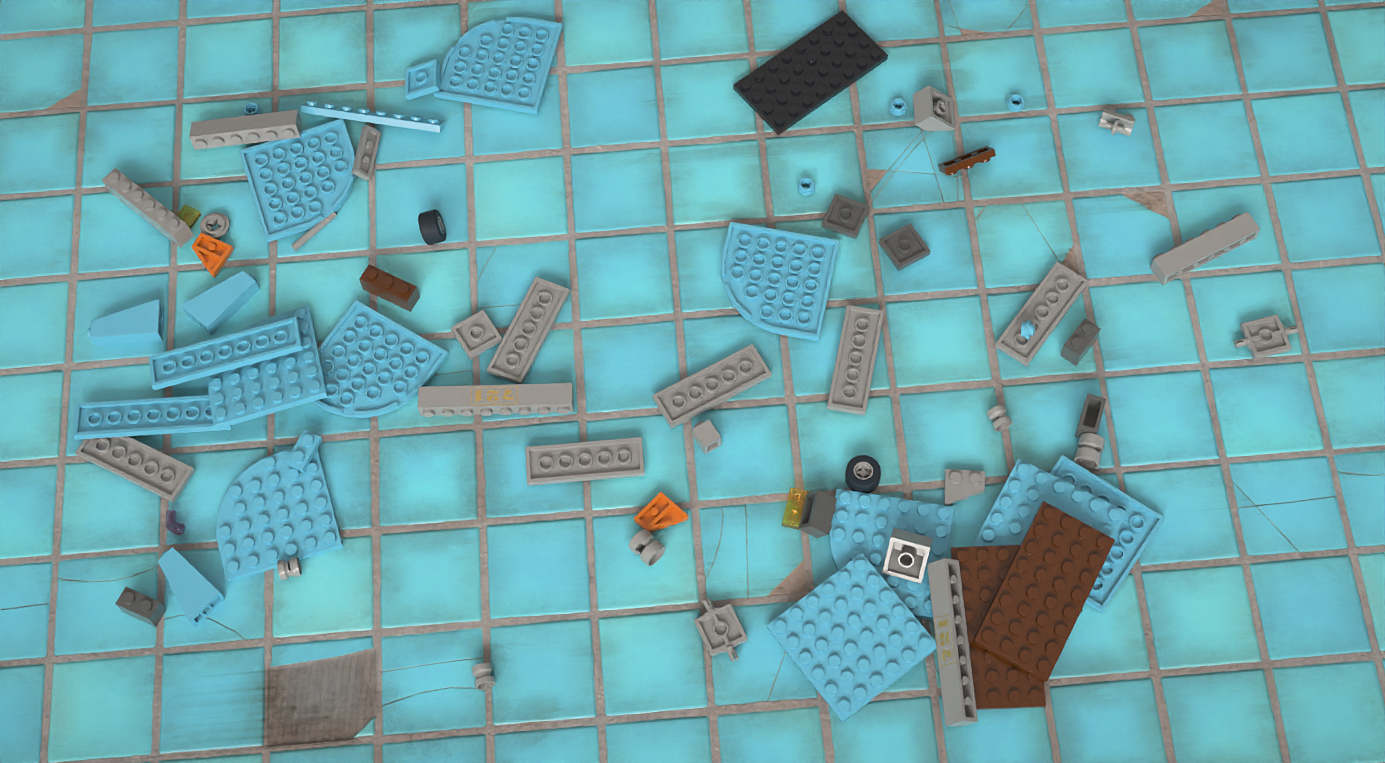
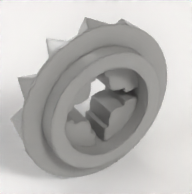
(211, 220)

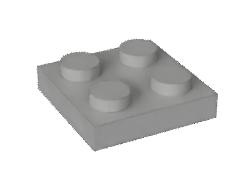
(476, 334)

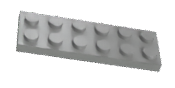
(1045, 310)
(528, 331)
(855, 360)
(711, 386)
(584, 461)
(138, 464)

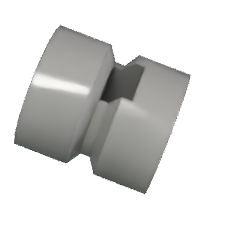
(1089, 450)
(645, 546)

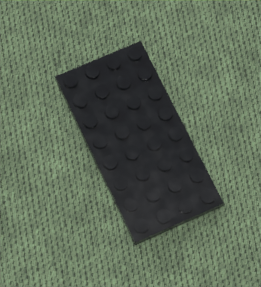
(810, 72)

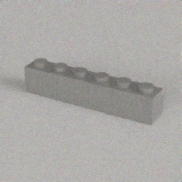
(245, 129)
(148, 207)
(1204, 248)

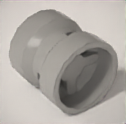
(999, 418)
(289, 568)
(483, 676)

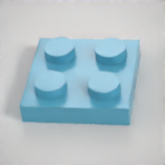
(422, 79)

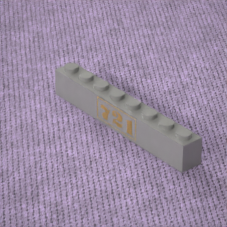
(496, 399)
(952, 643)

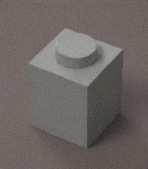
(706, 436)

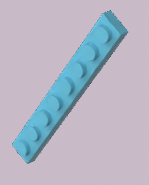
(379, 117)

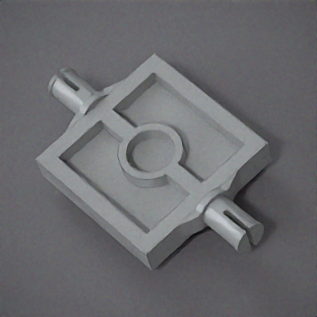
(1265, 337)
(720, 630)

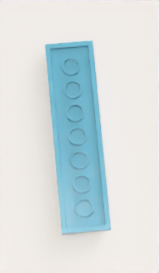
(225, 353)
(143, 417)

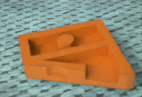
(211, 252)
(660, 514)

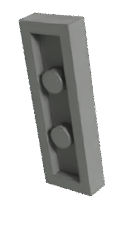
(366, 152)

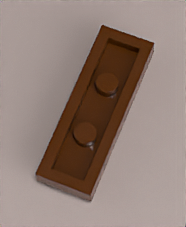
(967, 160)

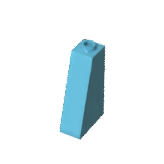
(221, 302)
(129, 326)
(191, 588)

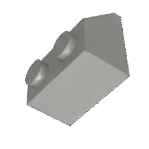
(933, 110)
(907, 555)

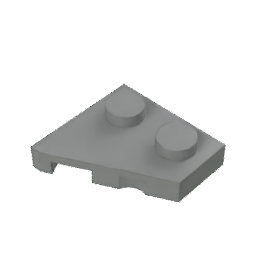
(962, 485)

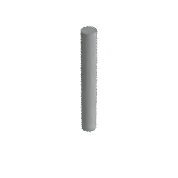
(314, 230)

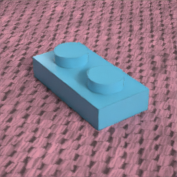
(303, 451)

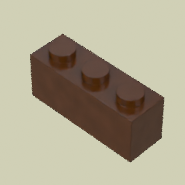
(389, 287)

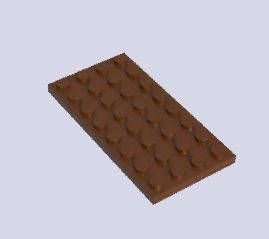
(1044, 591)
(995, 680)

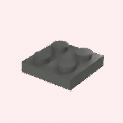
(845, 216)
(904, 247)

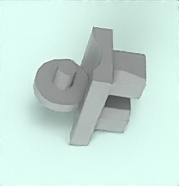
(1117, 122)

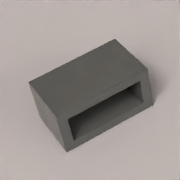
(1080, 342)
(1090, 415)
(817, 513)
(140, 606)

